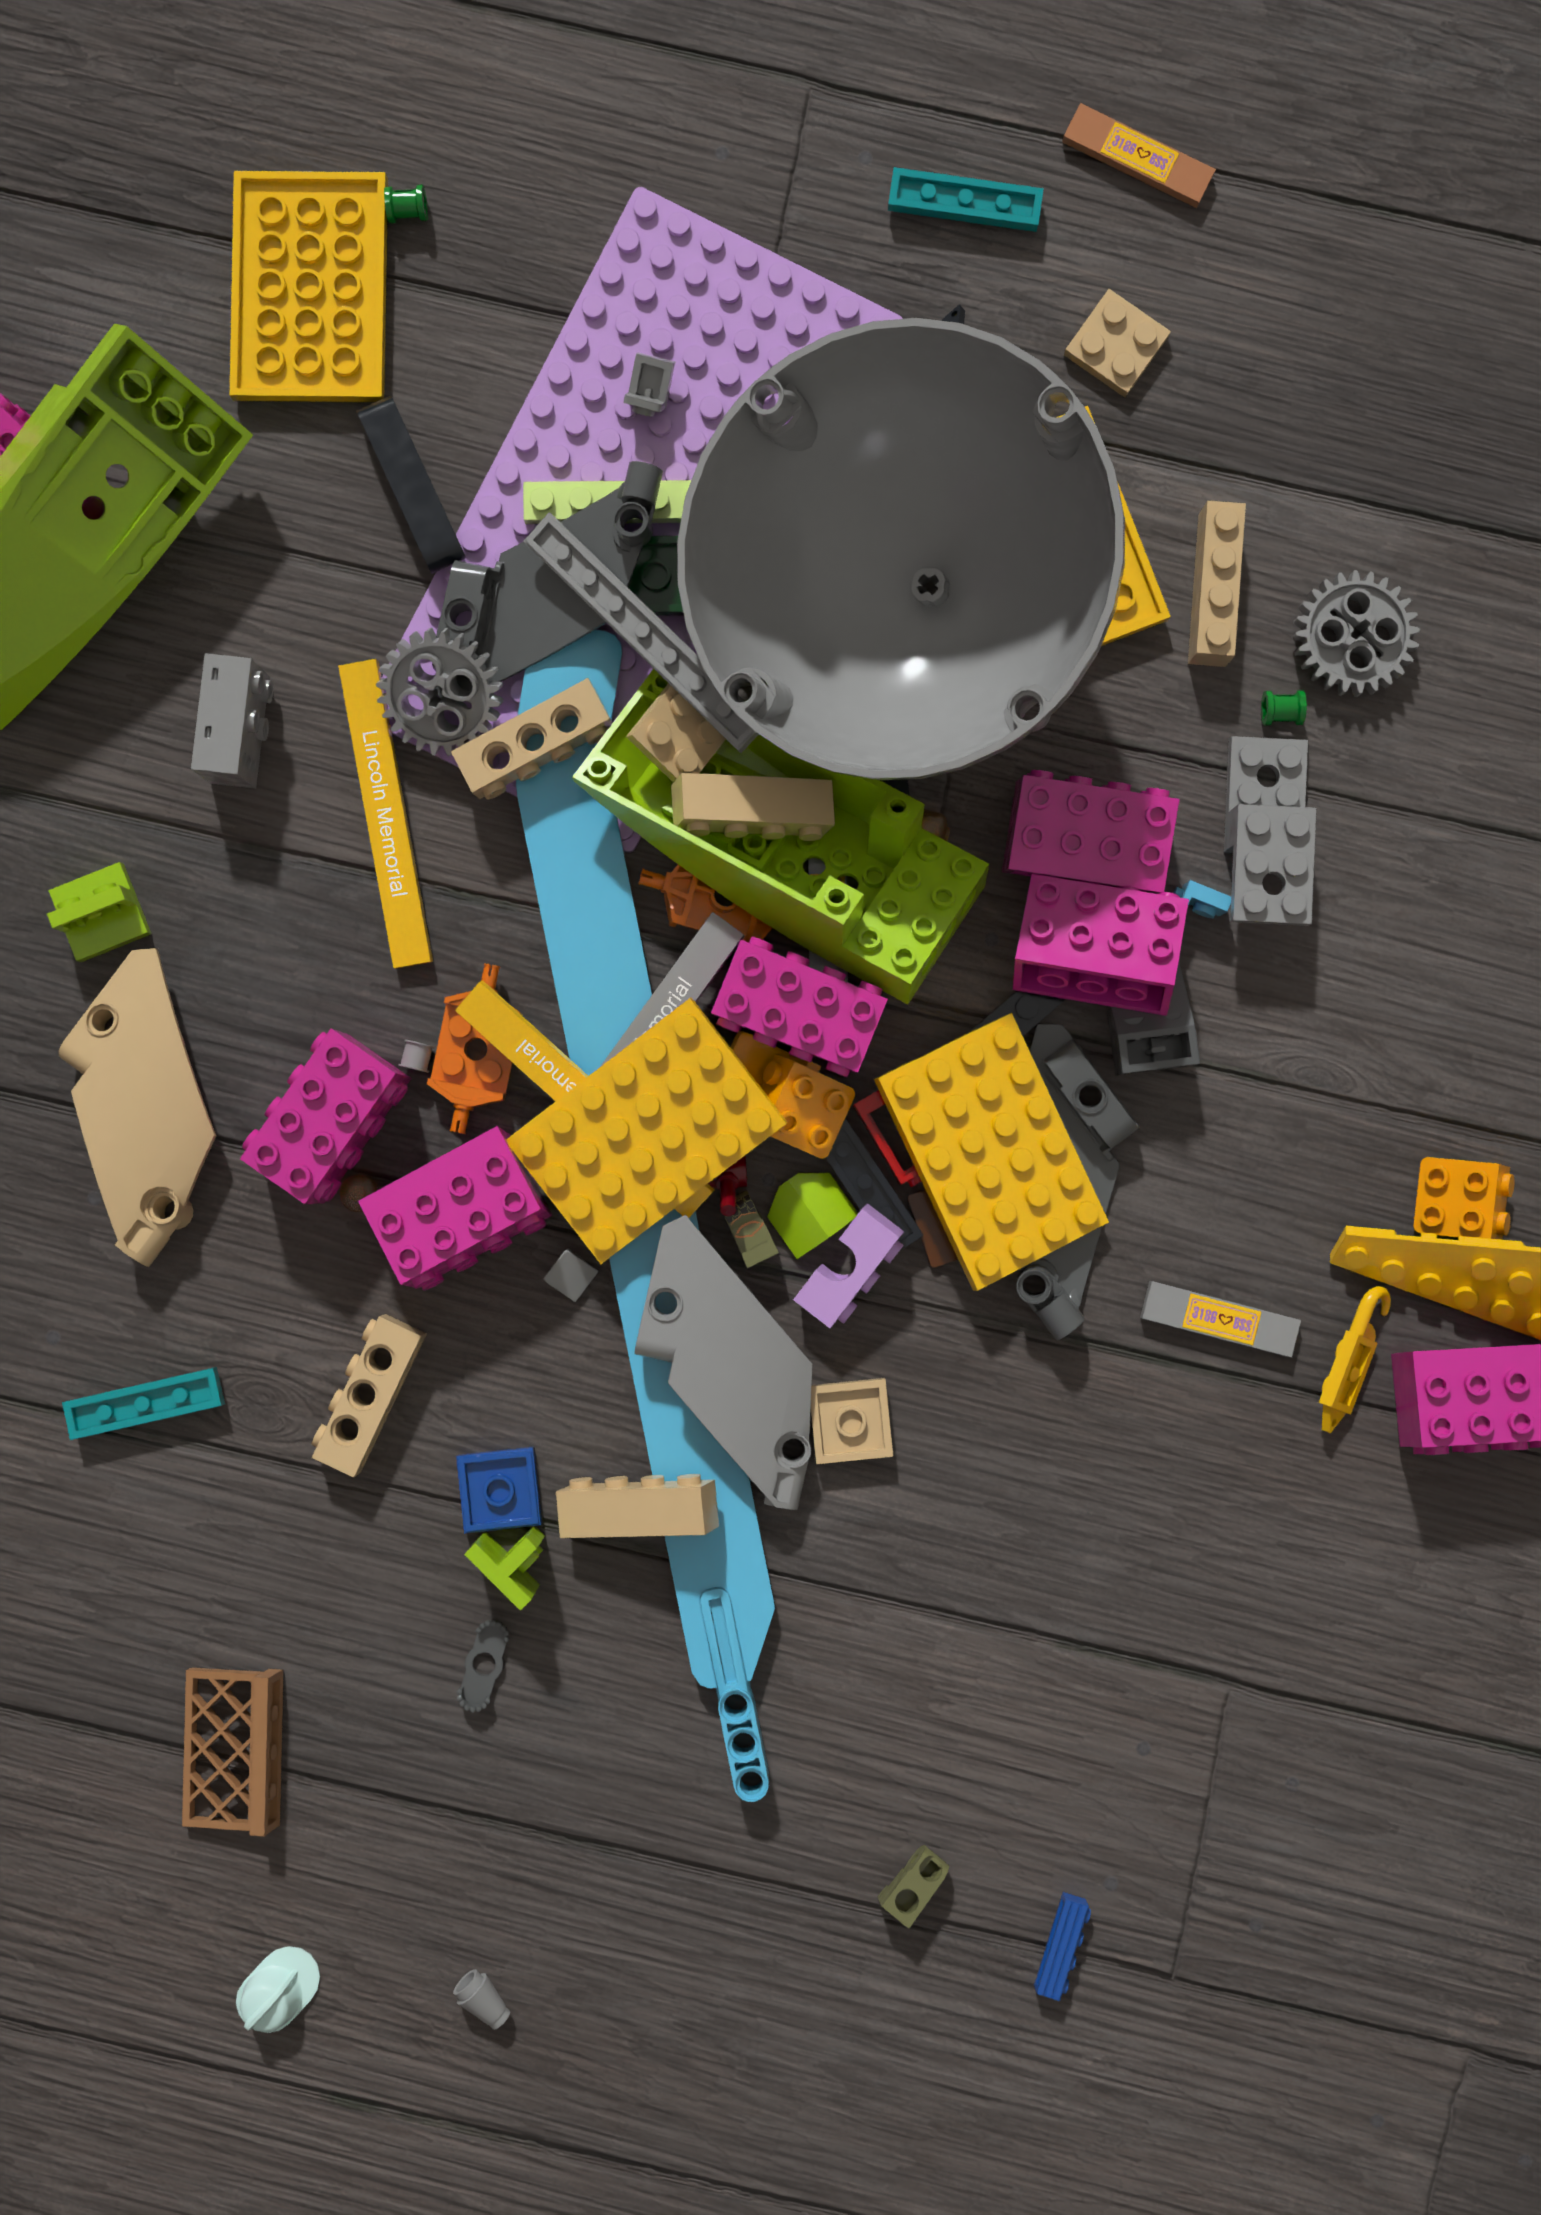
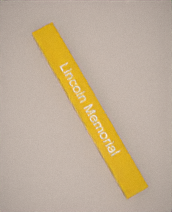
(385, 815)
(535, 1055)

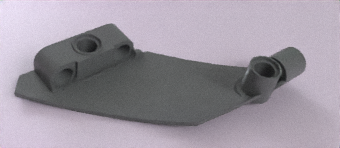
(523, 606)
(1093, 1133)

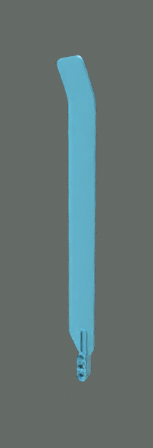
(599, 992)

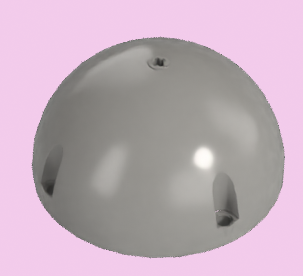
(902, 466)

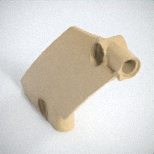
(139, 1106)

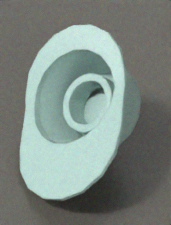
(278, 1989)

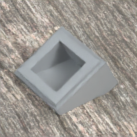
(571, 1275)

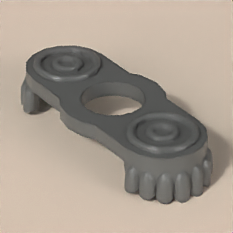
(477, 1687)

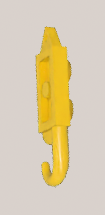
(1352, 1360)

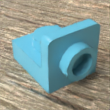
(1204, 900)

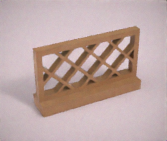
(264, 1754)

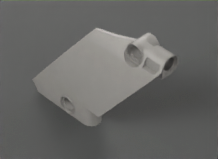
(729, 1362)

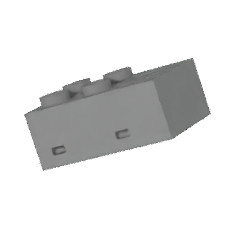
(231, 720)

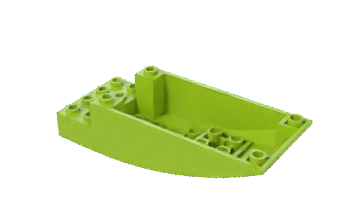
(72, 571)
(908, 880)

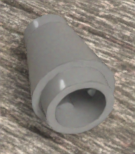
(481, 1999)

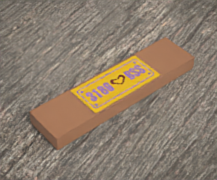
(1138, 155)

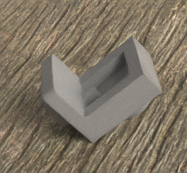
(649, 384)

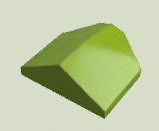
(809, 1211)

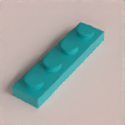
(965, 199)
(143, 1403)

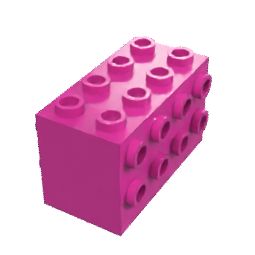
(1090, 832)
(1100, 944)
(799, 1006)
(325, 1117)
(455, 1210)
(1468, 1399)

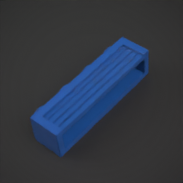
(1061, 1946)

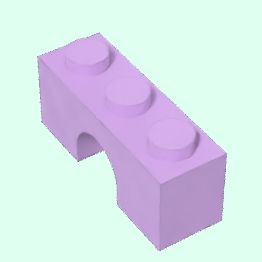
(830, 1294)

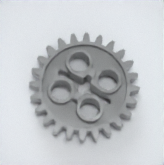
(1378, 609)
(450, 660)

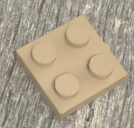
(1117, 343)
(675, 735)
(851, 1421)

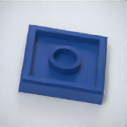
(499, 1490)

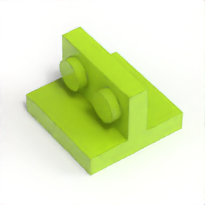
(98, 912)
(509, 1568)

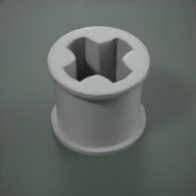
(416, 1056)

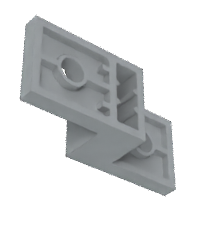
(1269, 831)

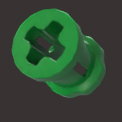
(406, 203)
(1283, 708)

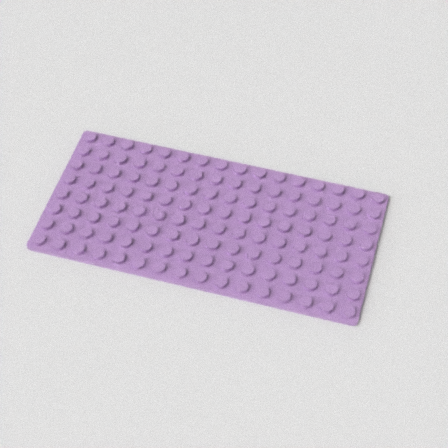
(670, 292)

